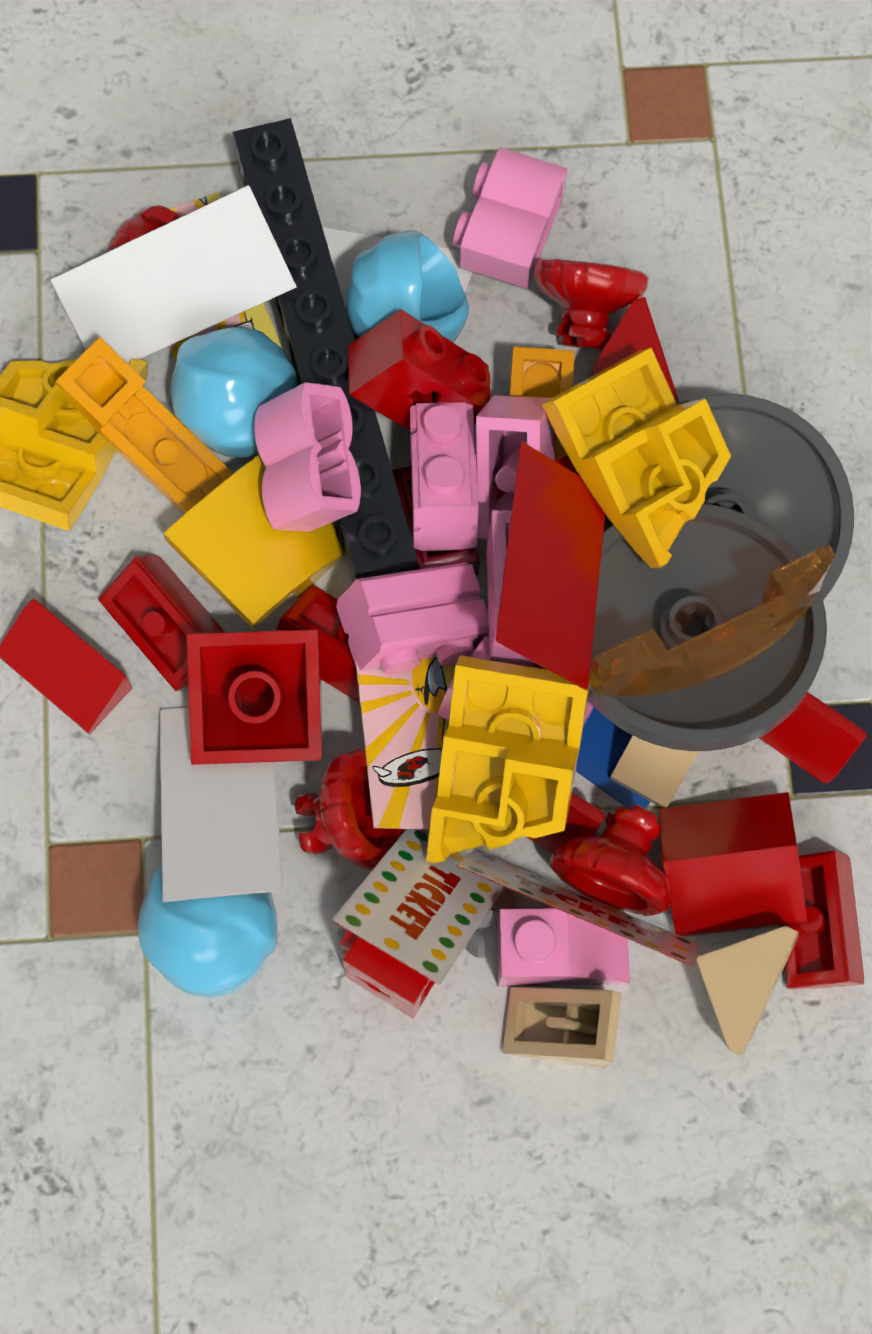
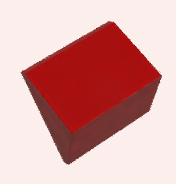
(254, 697)
(732, 865)

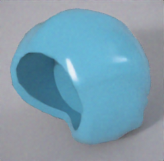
(407, 275)
(222, 383)
(207, 942)

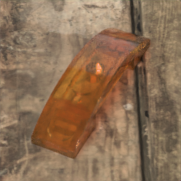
(647, 668)

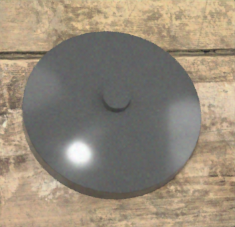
(782, 477)
(712, 577)

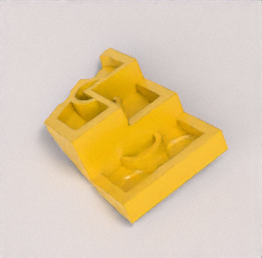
(47, 446)
(640, 451)
(242, 554)
(505, 757)

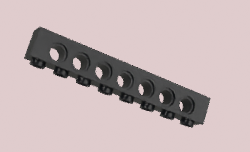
(318, 339)

